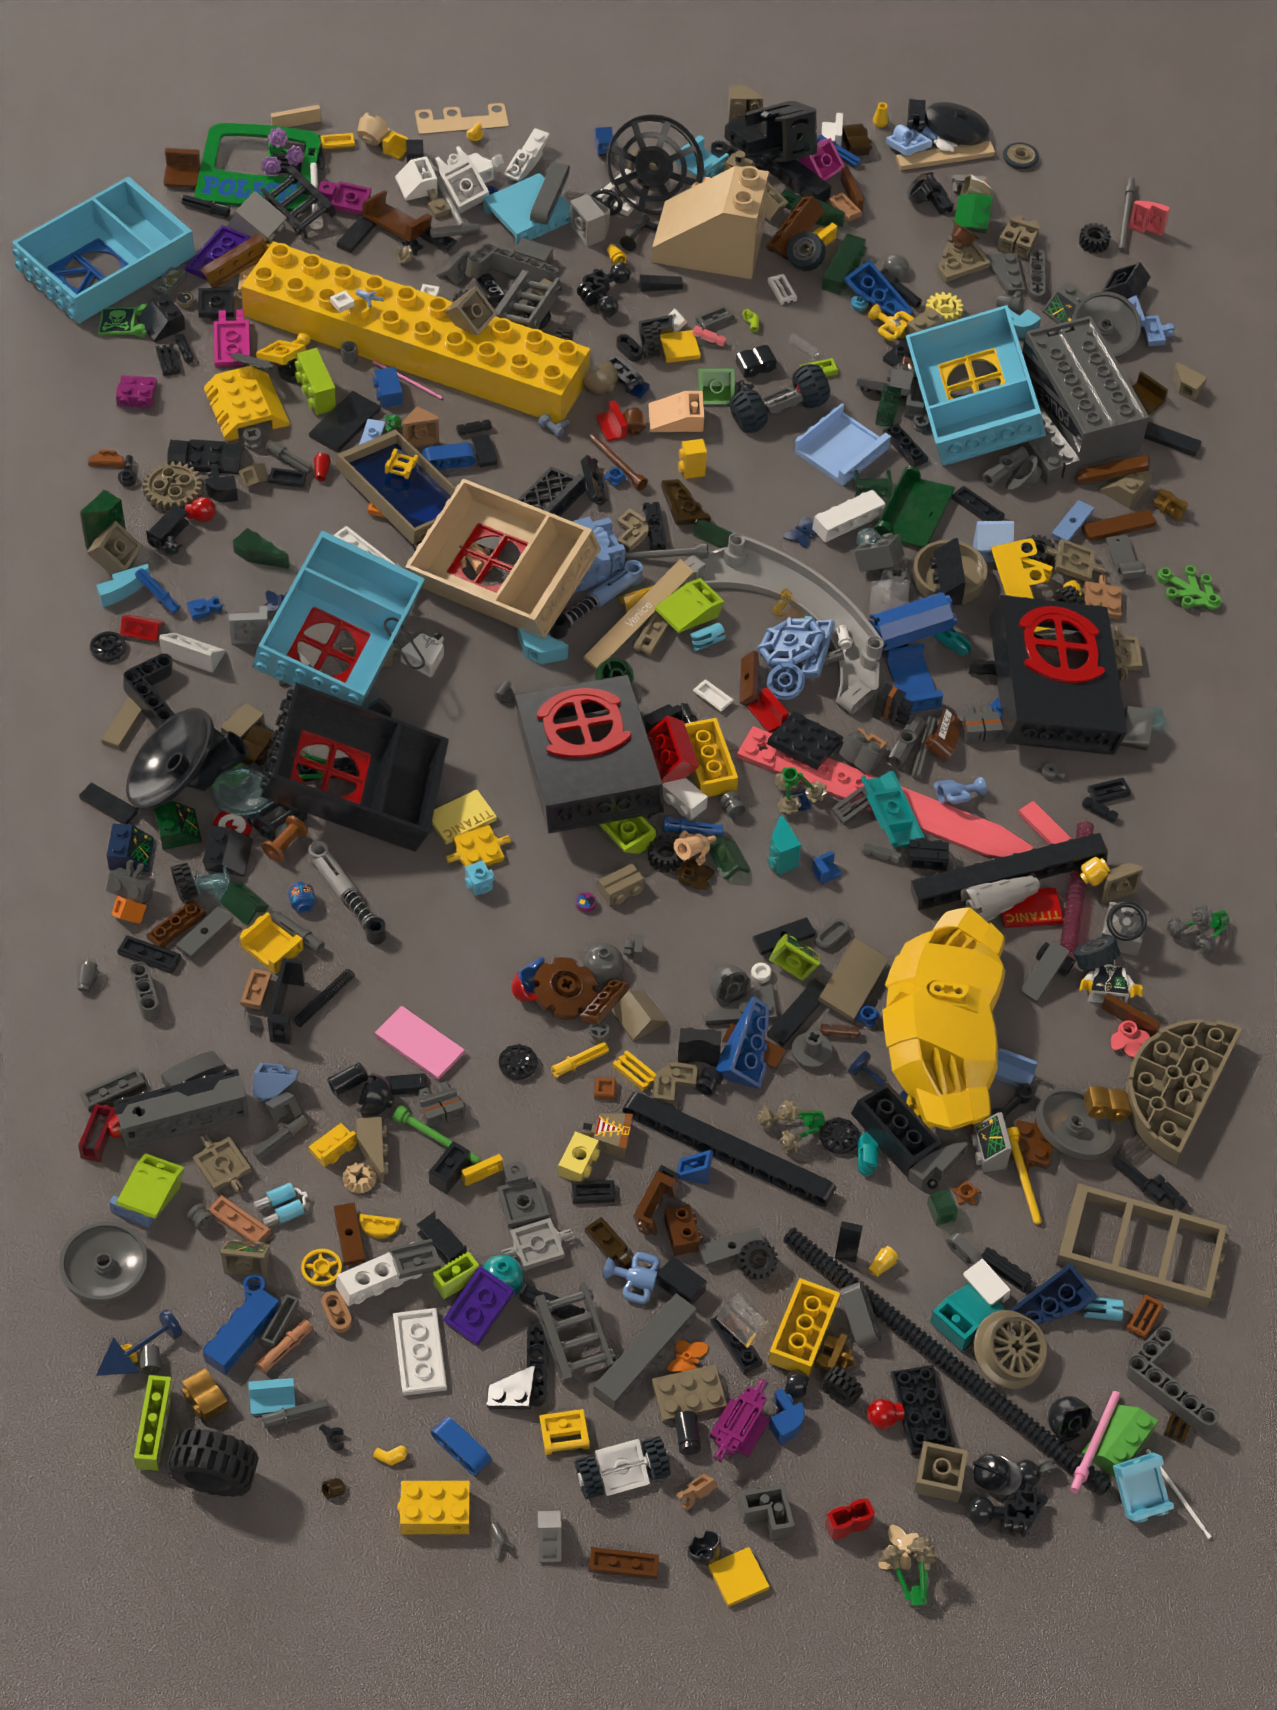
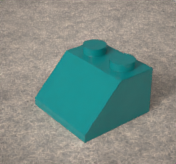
(784, 848)

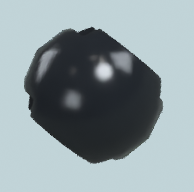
(796, 1384)

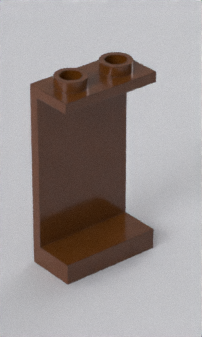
(390, 218)

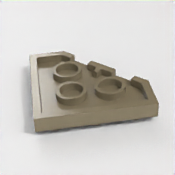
(961, 261)

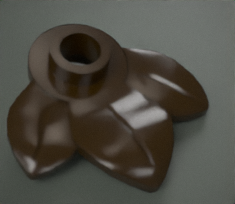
(695, 875)

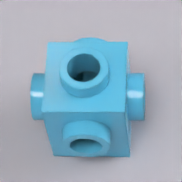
(479, 878)

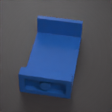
(913, 677)

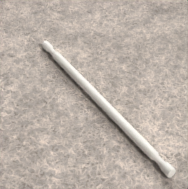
(1192, 1513)

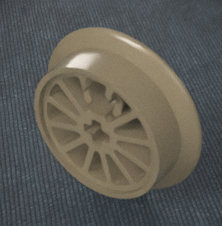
(1012, 1348)

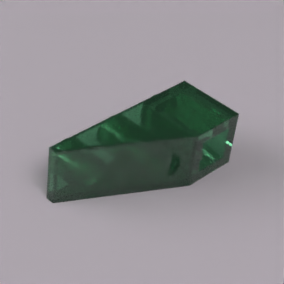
(256, 549)

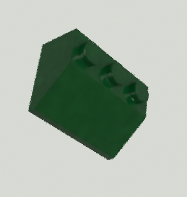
(99, 515)

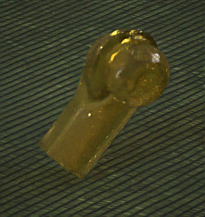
(783, 602)

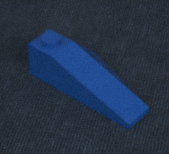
(875, 288)
(744, 1052)

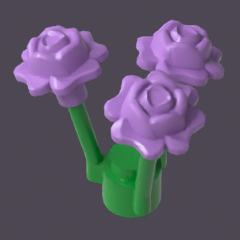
(275, 147)

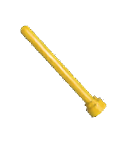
(1013, 1134)

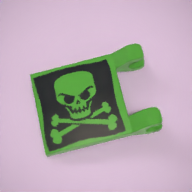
(121, 321)

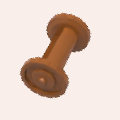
(275, 849)

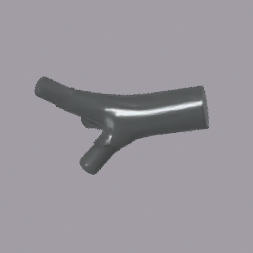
(500, 1539)

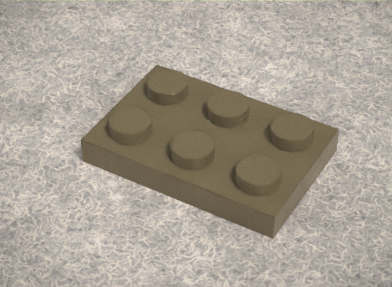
(689, 1391)

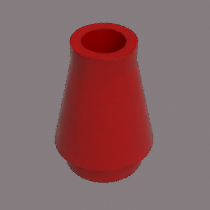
(321, 465)

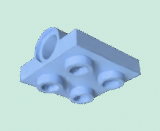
(908, 140)

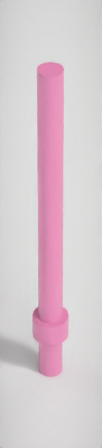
(1082, 1472)

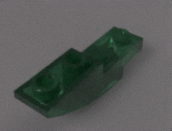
(830, 215)

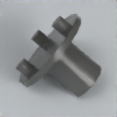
(812, 1049)

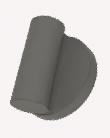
(504, 691)

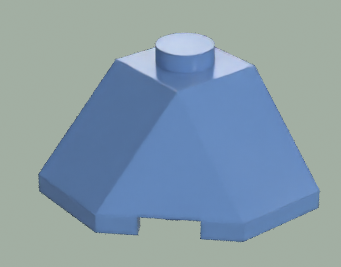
(271, 1080)

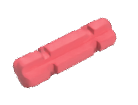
(709, 336)

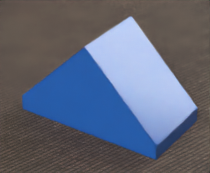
(696, 1167)

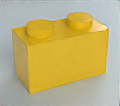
(693, 458)

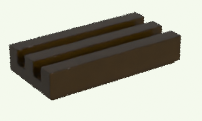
(1175, 1436)

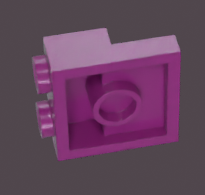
(136, 391)

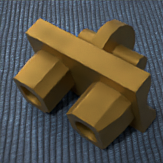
(1170, 504)
(837, 1346)

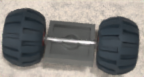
(810, 390)

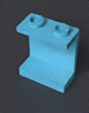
(712, 164)

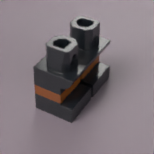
(893, 705)

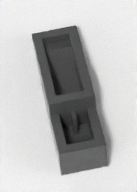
(193, 1068)
(936, 1164)

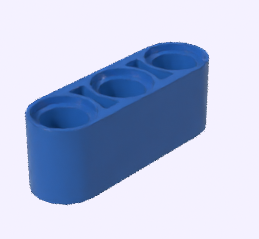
(450, 456)
(461, 1446)

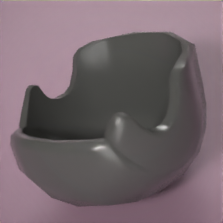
(896, 265)

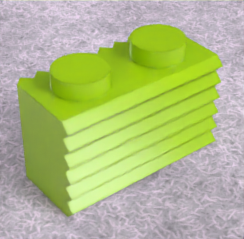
(455, 1275)

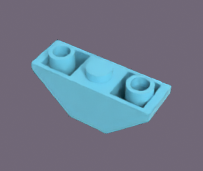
(540, 649)

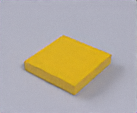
(679, 346)
(738, 1577)

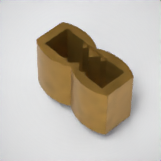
(1107, 1103)
(204, 1394)

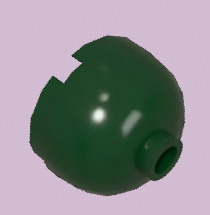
(612, 668)

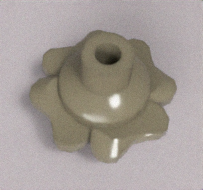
(404, 254)

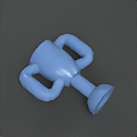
(956, 792)
(636, 1276)

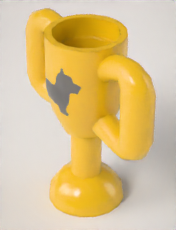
(893, 323)

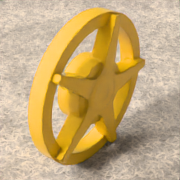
(321, 1267)

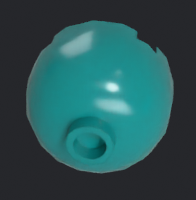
(507, 1270)

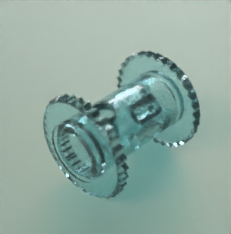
(211, 881)

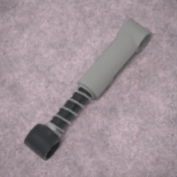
(346, 891)

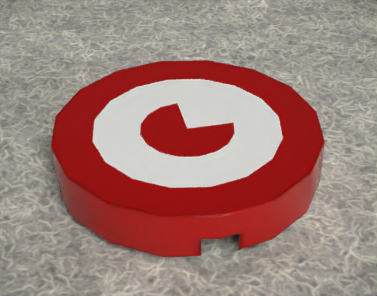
(234, 822)

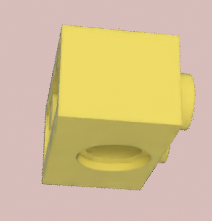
(583, 1147)

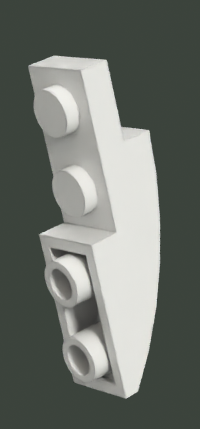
(528, 156)

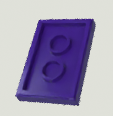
(479, 1305)

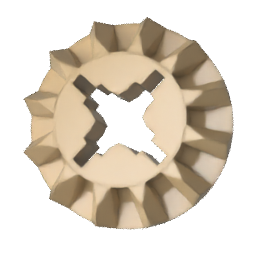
(364, 1184)

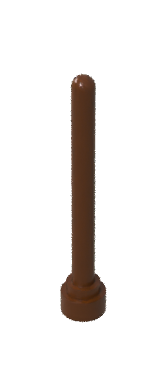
(638, 480)

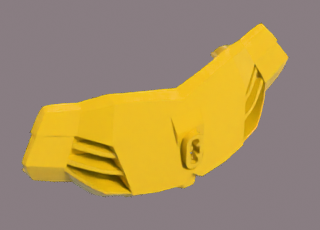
(943, 1040)

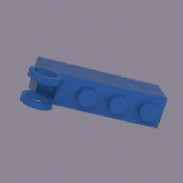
(242, 1328)

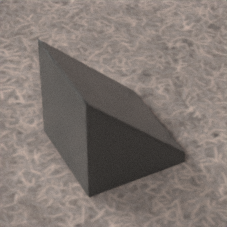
(254, 1023)

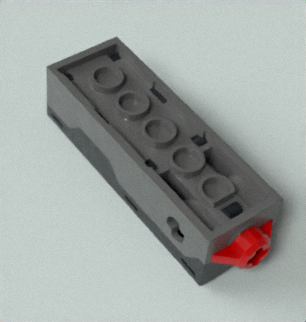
(179, 1109)

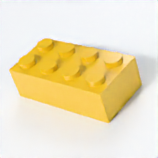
(716, 770)
(804, 1327)

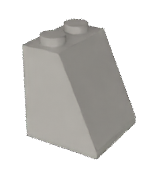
(258, 218)

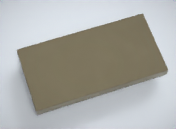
(853, 979)

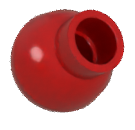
(201, 509)
(884, 1414)

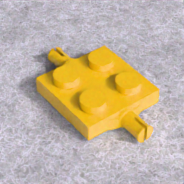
(478, 846)

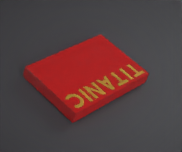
(1035, 910)

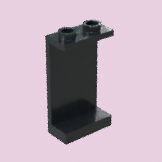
(279, 1025)

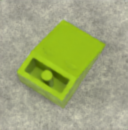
(691, 606)
(151, 1186)

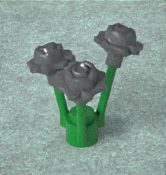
(1202, 918)

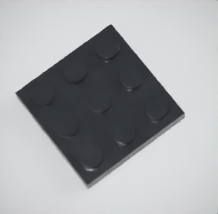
(805, 740)

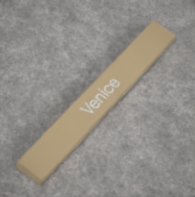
(638, 614)

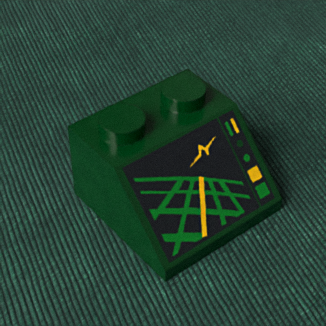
(177, 825)

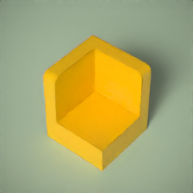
(394, 145)

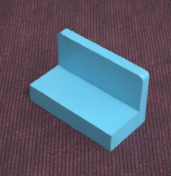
(271, 1396)

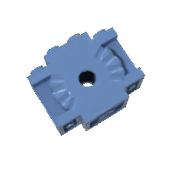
(609, 559)

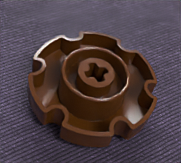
(564, 988)

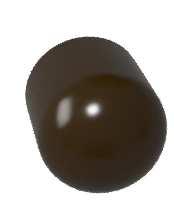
(335, 1486)

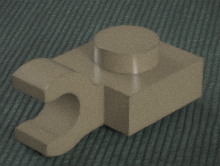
(437, 206)

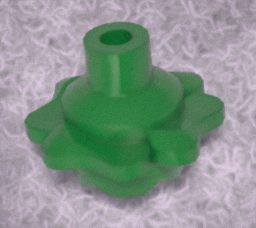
(393, 422)

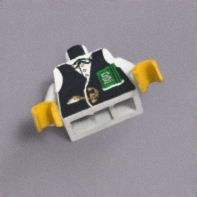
(1110, 980)

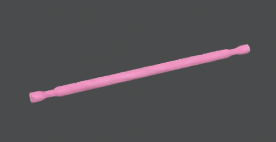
(410, 381)

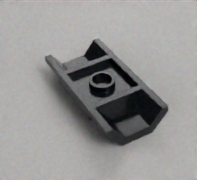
(203, 453)

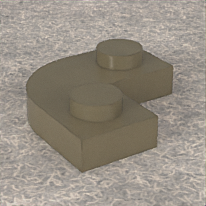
(636, 529)
(673, 1075)

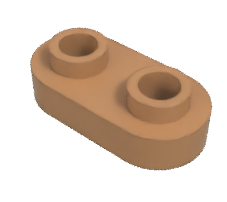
(337, 1313)

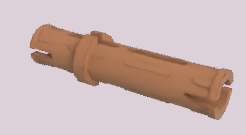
(289, 1342)

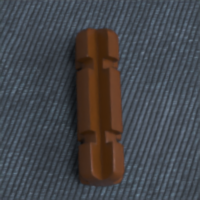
(840, 1031)

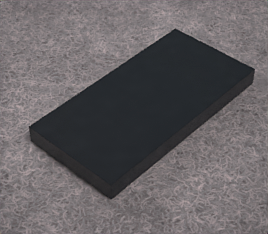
(344, 421)

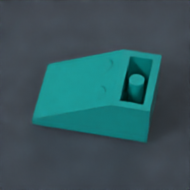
(961, 1315)

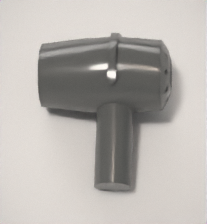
(1014, 302)

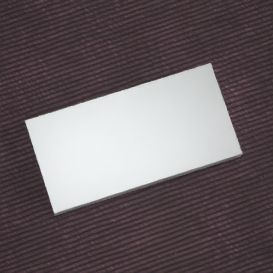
(419, 1351)

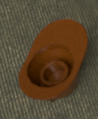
(962, 236)

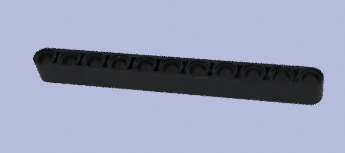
(730, 1149)

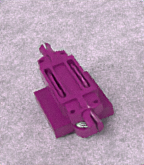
(741, 1423)

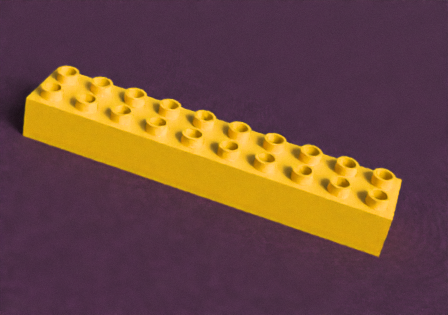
(414, 334)

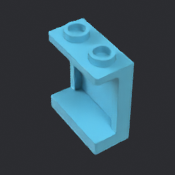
(1142, 1487)

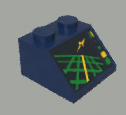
(128, 844)

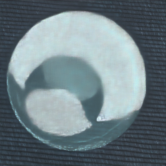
(239, 791)

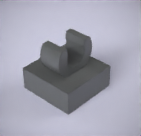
(634, 948)

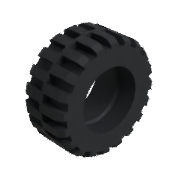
(212, 1462)

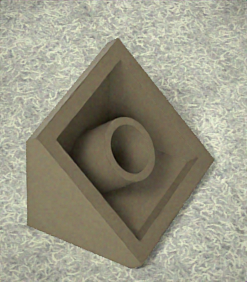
(638, 1014)

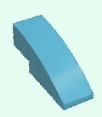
(122, 586)

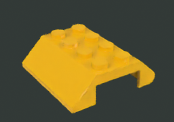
(244, 399)

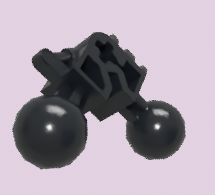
(596, 285)
(1012, 1513)

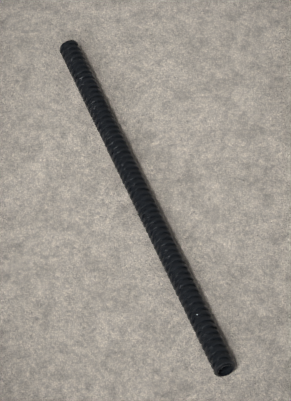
(948, 1362)

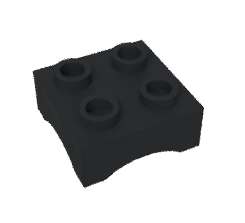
(699, 1046)

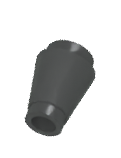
(86, 975)

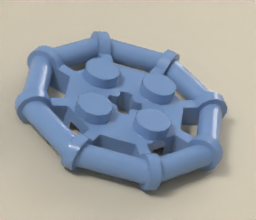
(784, 644)

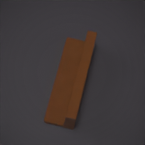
(800, 220)
(234, 261)

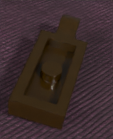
(608, 1242)

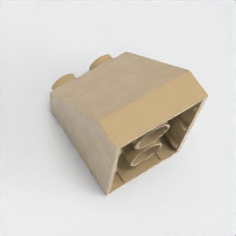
(715, 224)

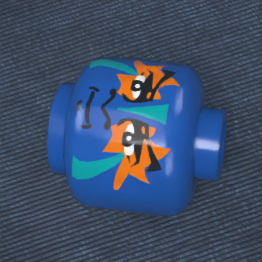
(302, 897)

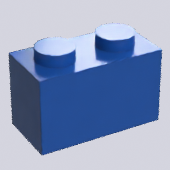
(388, 387)

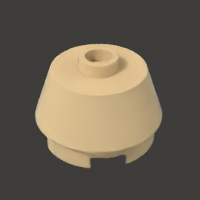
(372, 129)

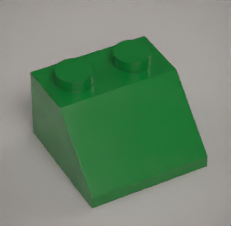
(973, 212)

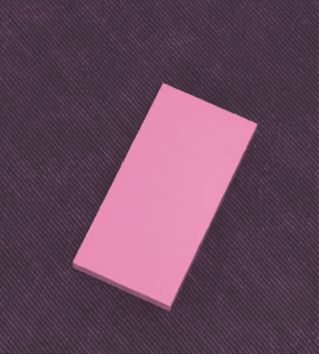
(419, 1043)

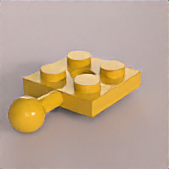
(284, 351)

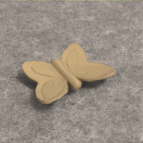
(901, 1540)

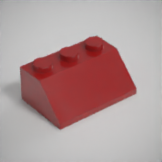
(672, 749)

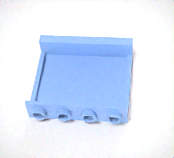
(840, 446)

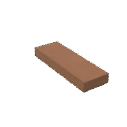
(239, 1221)

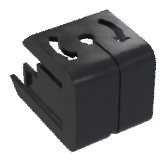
(788, 127)

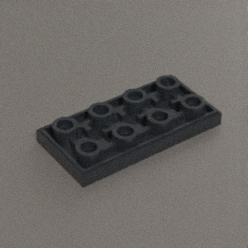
(923, 1407)

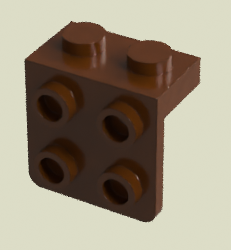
(182, 167)

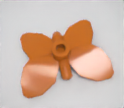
(687, 1356)

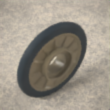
(1010, 155)

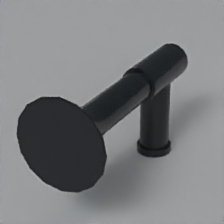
(628, 242)

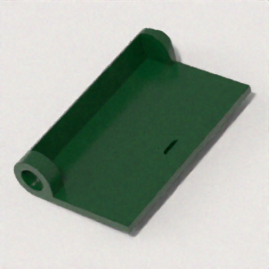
(911, 508)

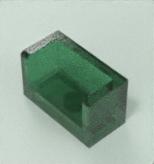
(888, 406)
(880, 486)

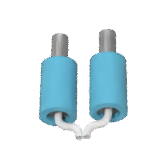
(284, 1212)

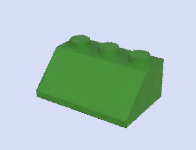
(1123, 1437)

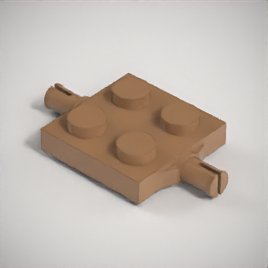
(1104, 595)

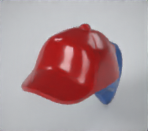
(522, 982)

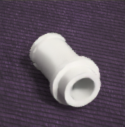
(845, 640)

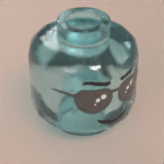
(868, 535)

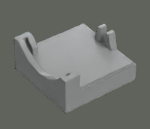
(248, 627)

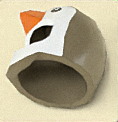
(975, 186)

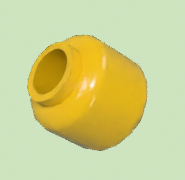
(1094, 871)

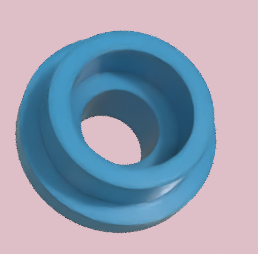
(859, 303)

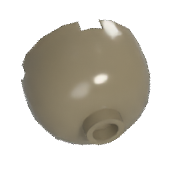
(602, 379)

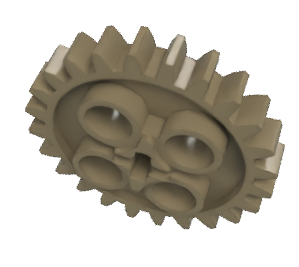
(172, 485)

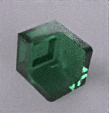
(942, 1207)

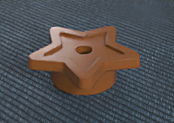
(966, 1187)

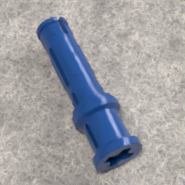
(680, 825)

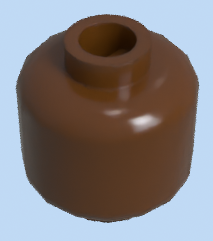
(635, 420)

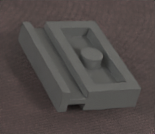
(415, 1258)

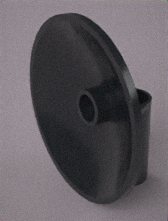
(181, 754)

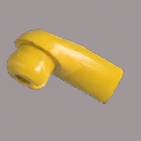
(391, 1457)

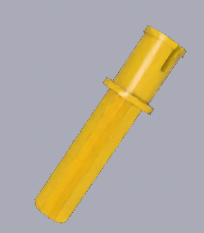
(572, 1063)

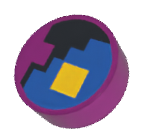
(585, 902)

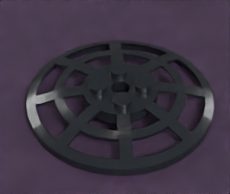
(654, 155)

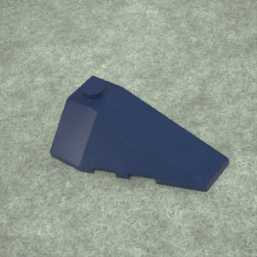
(1057, 1297)

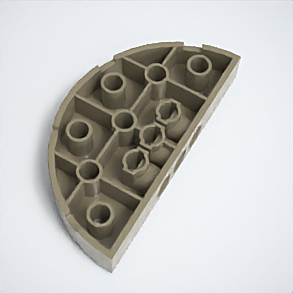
(1175, 1079)

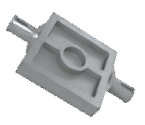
(537, 1244)

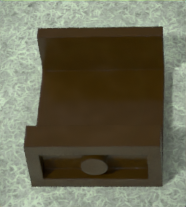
(1149, 392)

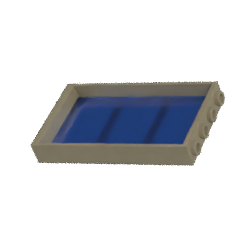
(406, 503)

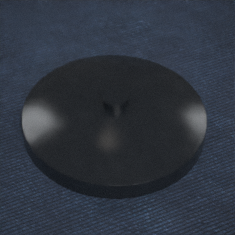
(956, 123)

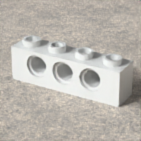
(368, 1273)

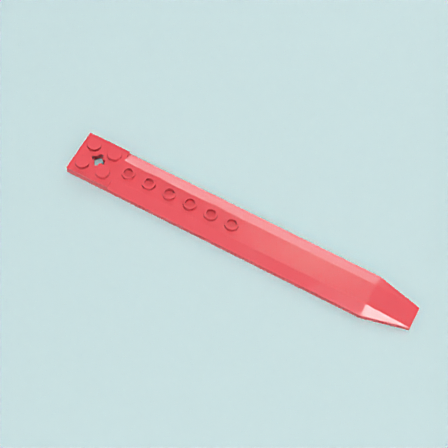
(932, 816)

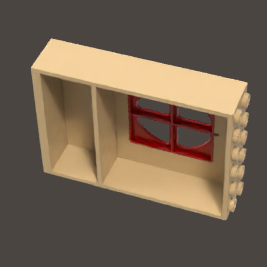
(539, 584)

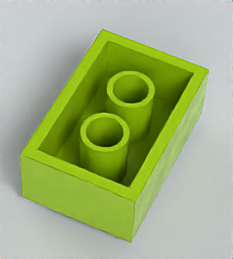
(315, 381)

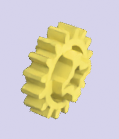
(945, 306)

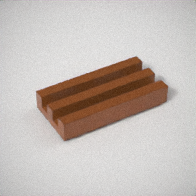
(1137, 1330)

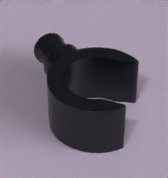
(329, 1433)

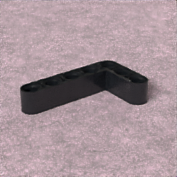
(138, 686)

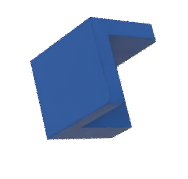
(825, 868)

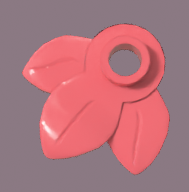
(1128, 1041)

